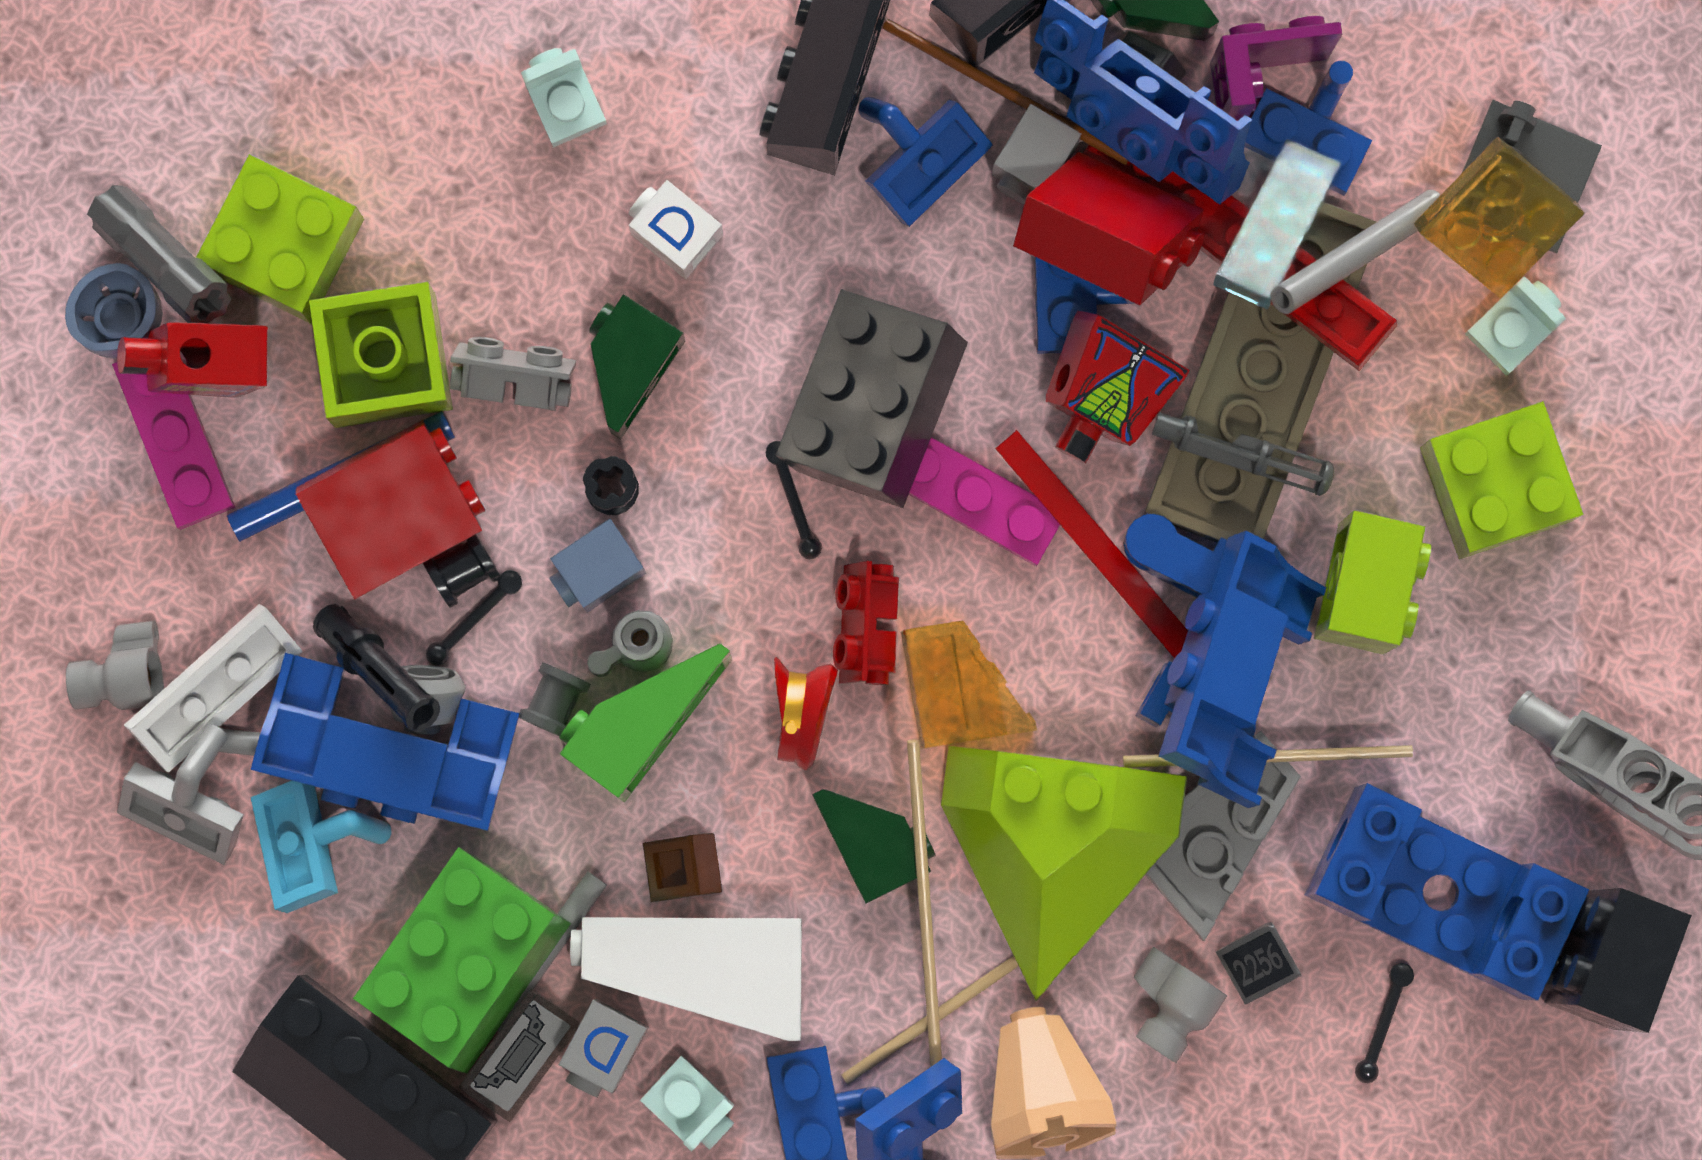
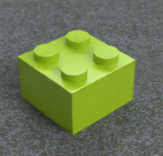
(280, 237)
(380, 355)
(1501, 480)
(1372, 583)

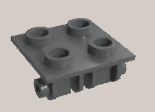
(1550, 149)

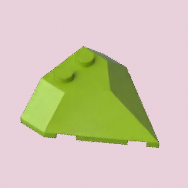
(1056, 844)

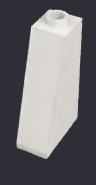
(709, 966)

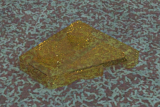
(956, 689)

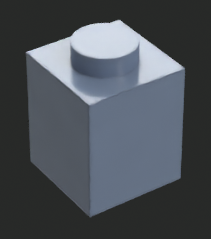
(595, 567)

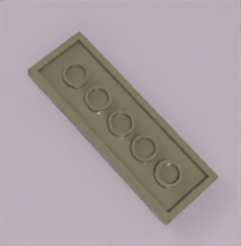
(1253, 382)

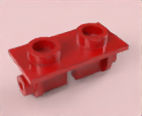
(864, 595)

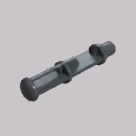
(1243, 453)

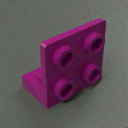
(1250, 47)

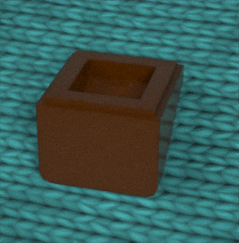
(682, 867)

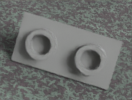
(490, 366)

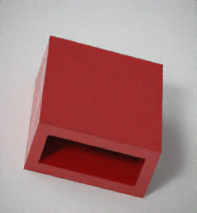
(1109, 228)
(391, 507)

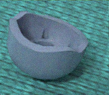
(115, 314)

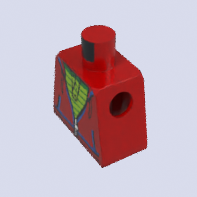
(218, 357)
(1108, 385)

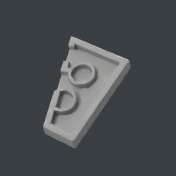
(1218, 845)

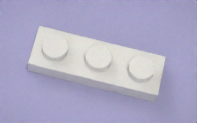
(212, 687)

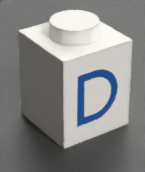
(674, 227)

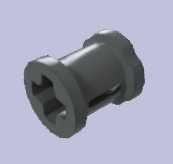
(554, 699)

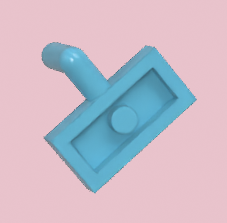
(297, 842)

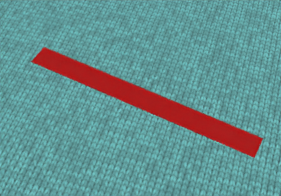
(1093, 542)

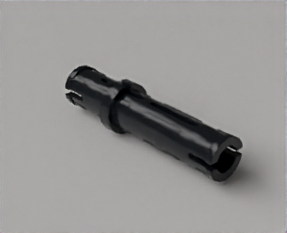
(363, 654)

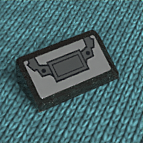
(520, 1055)

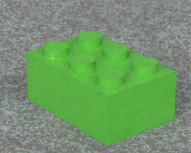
(461, 961)

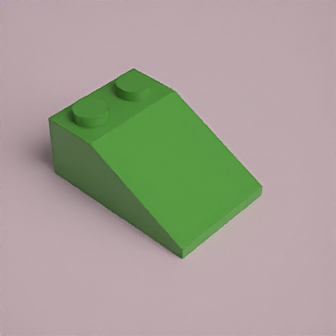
(634, 727)

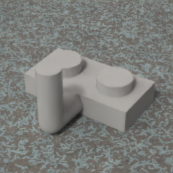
(177, 807)

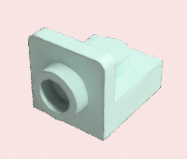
(562, 95)
(1517, 324)
(690, 1105)

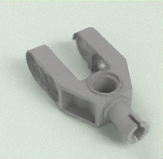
(1613, 765)

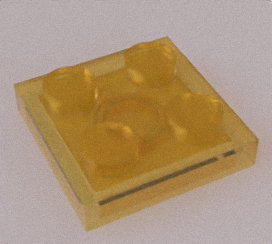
(1499, 217)

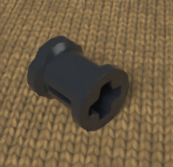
(608, 468)
(461, 570)

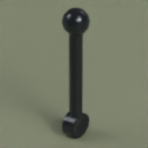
(809, 546)
(438, 652)
(1400, 976)

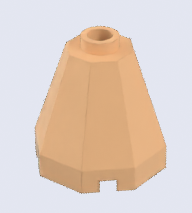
(1045, 1090)

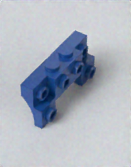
(1139, 105)
(1228, 664)
(379, 764)

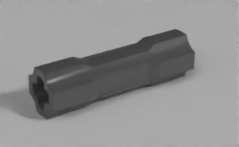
(183, 279)

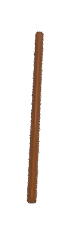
(992, 83)

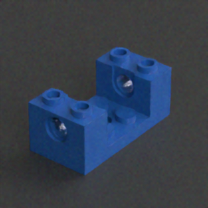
(1504, 915)

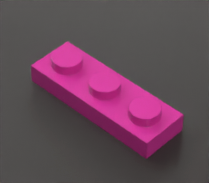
(177, 451)
(984, 502)

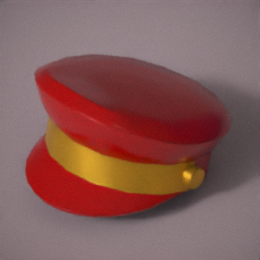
(803, 711)

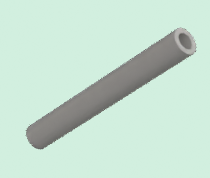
(1351, 255)

